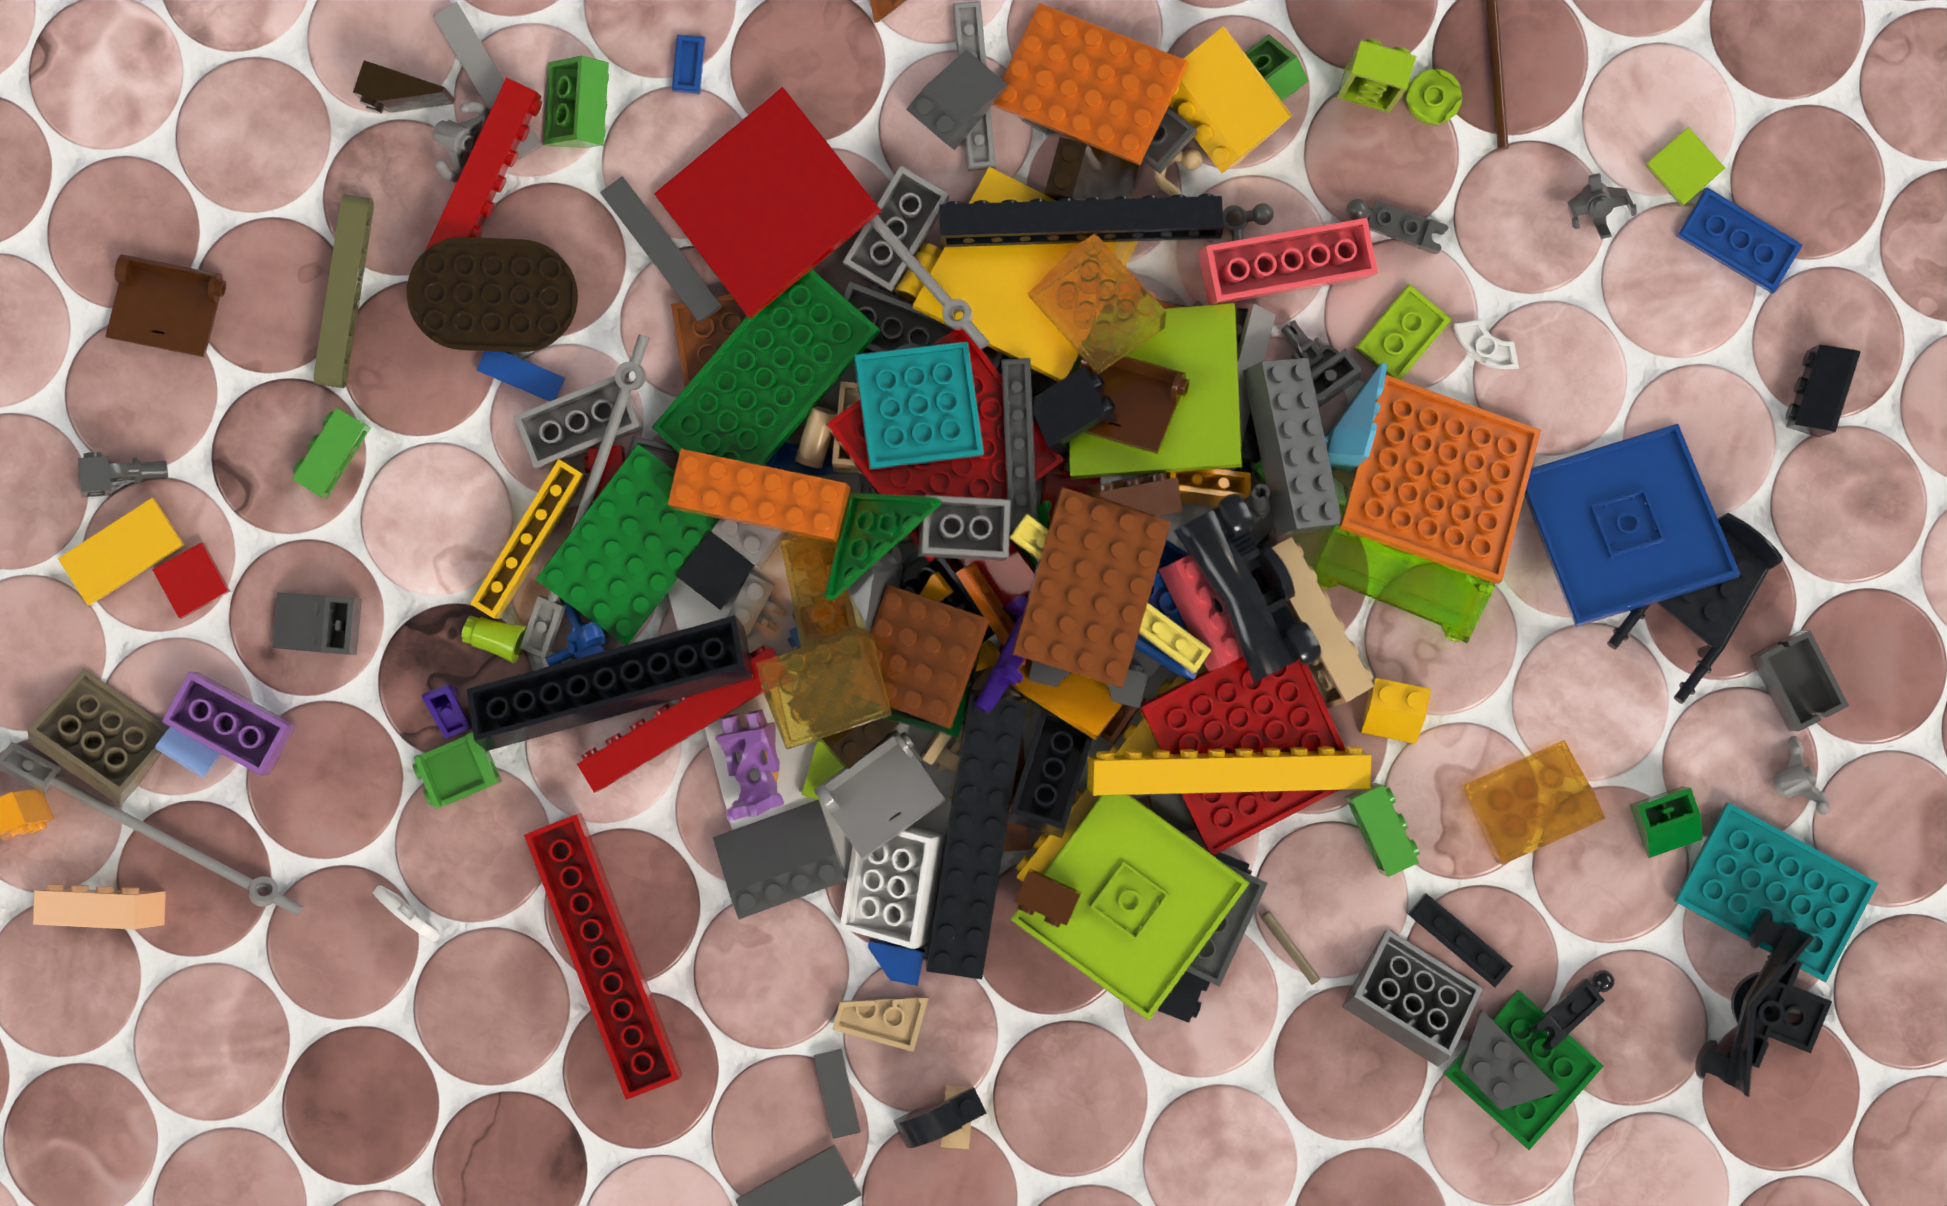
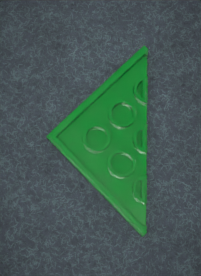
(870, 530)

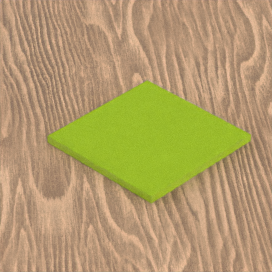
(1206, 420)
(1142, 903)

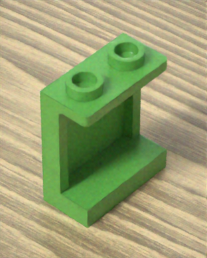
(455, 771)

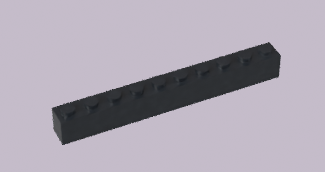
(1077, 220)

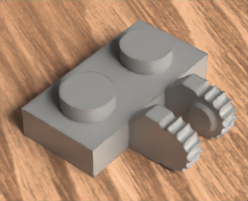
(751, 602)

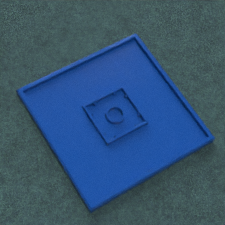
(1628, 525)

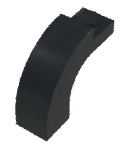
(940, 1120)

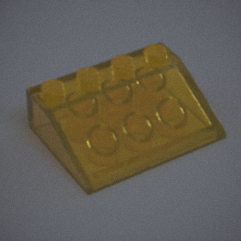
(1098, 304)
(824, 687)
(1533, 802)

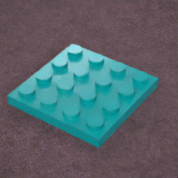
(918, 405)

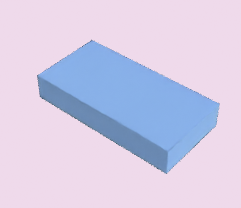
(187, 752)

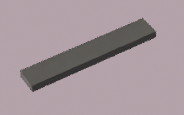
(661, 249)
(1019, 439)

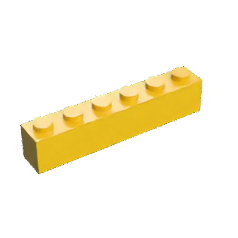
(528, 539)

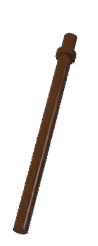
(1497, 74)

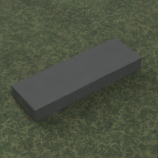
(837, 1093)

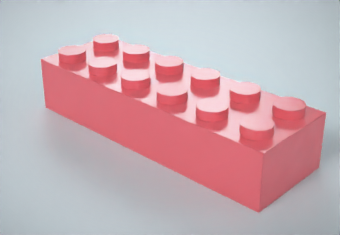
(1287, 262)

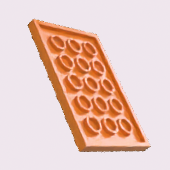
(1090, 83)

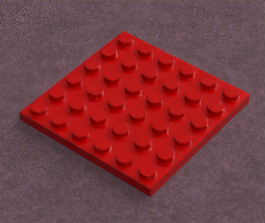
(964, 477)
(1232, 713)

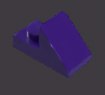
(447, 710)

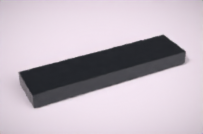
(1460, 940)

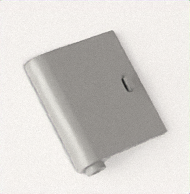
(877, 790)

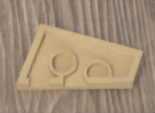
(883, 1020)

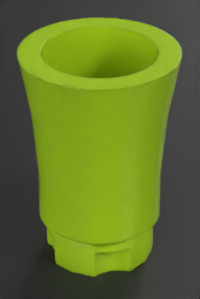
(494, 637)

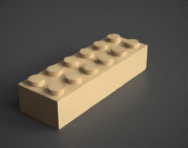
(1338, 668)

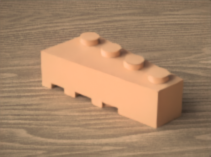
(98, 907)

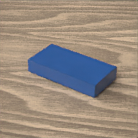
(688, 64)

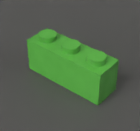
(330, 452)

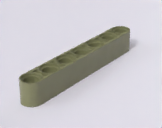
(343, 291)

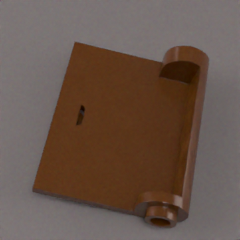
(164, 300)
(1143, 401)

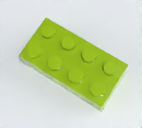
(1376, 75)

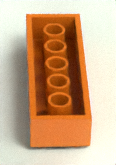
(759, 496)

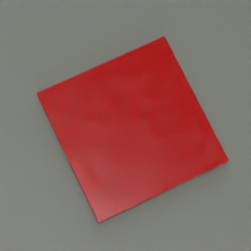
(767, 202)

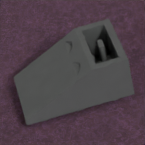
(317, 623)

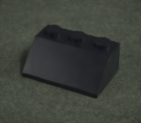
(1822, 390)

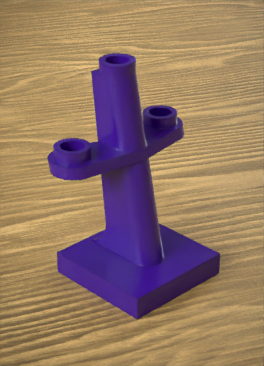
(1007, 665)

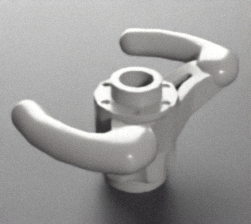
(459, 138)
(1799, 779)

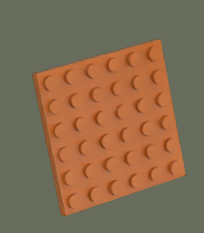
(1442, 480)

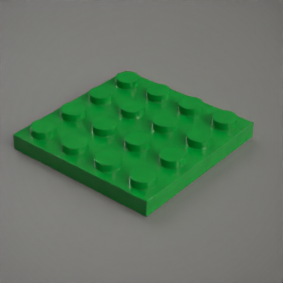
(1565, 1065)

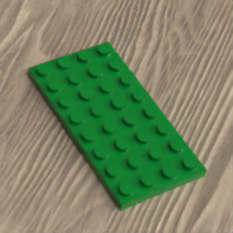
(768, 374)

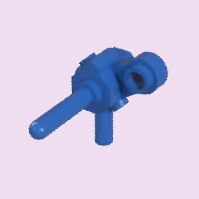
(583, 639)

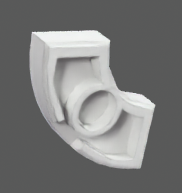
(1484, 347)
(406, 913)

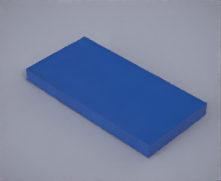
(1739, 240)

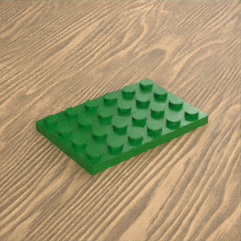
(626, 548)

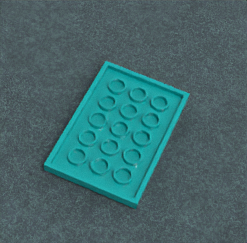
(1759, 868)

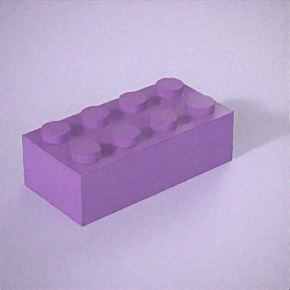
(229, 723)

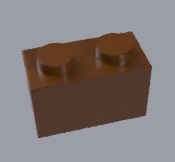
(1047, 898)

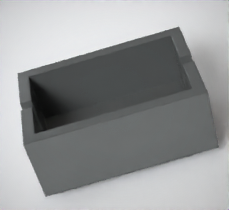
(1799, 680)

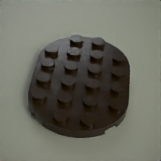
(492, 294)

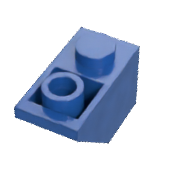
(897, 961)

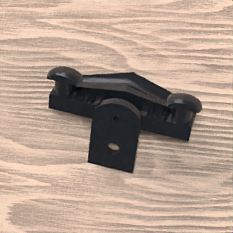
(1249, 588)
(1762, 1007)

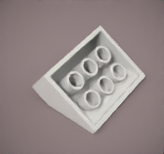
(895, 889)

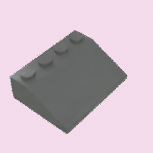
(779, 859)
(1413, 998)

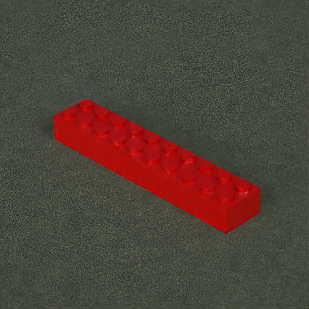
(603, 956)

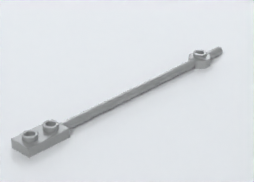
(950, 306)
(547, 610)
(42, 774)

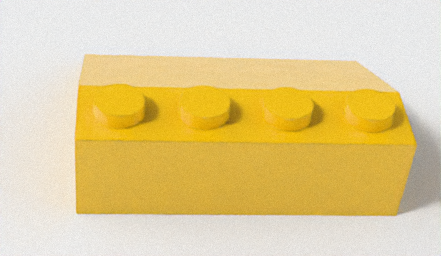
(1227, 101)

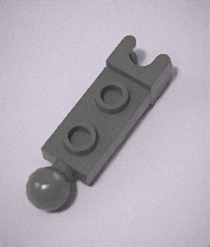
(1398, 224)

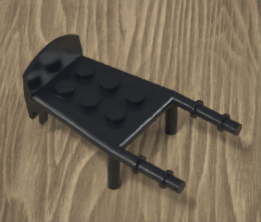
(1717, 609)

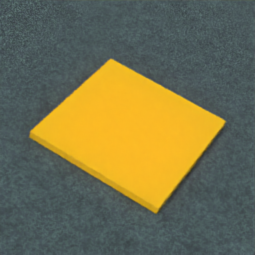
(997, 287)

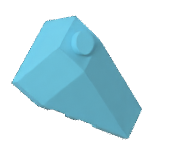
(1354, 431)

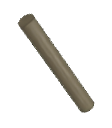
(1290, 948)

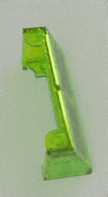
(1403, 581)

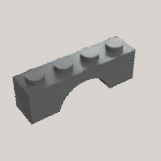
(1129, 695)

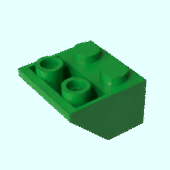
(1668, 821)

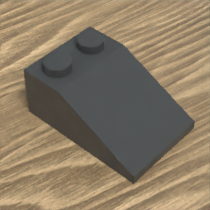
(957, 99)
(869, 588)

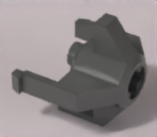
(1599, 202)

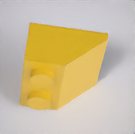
(1395, 710)

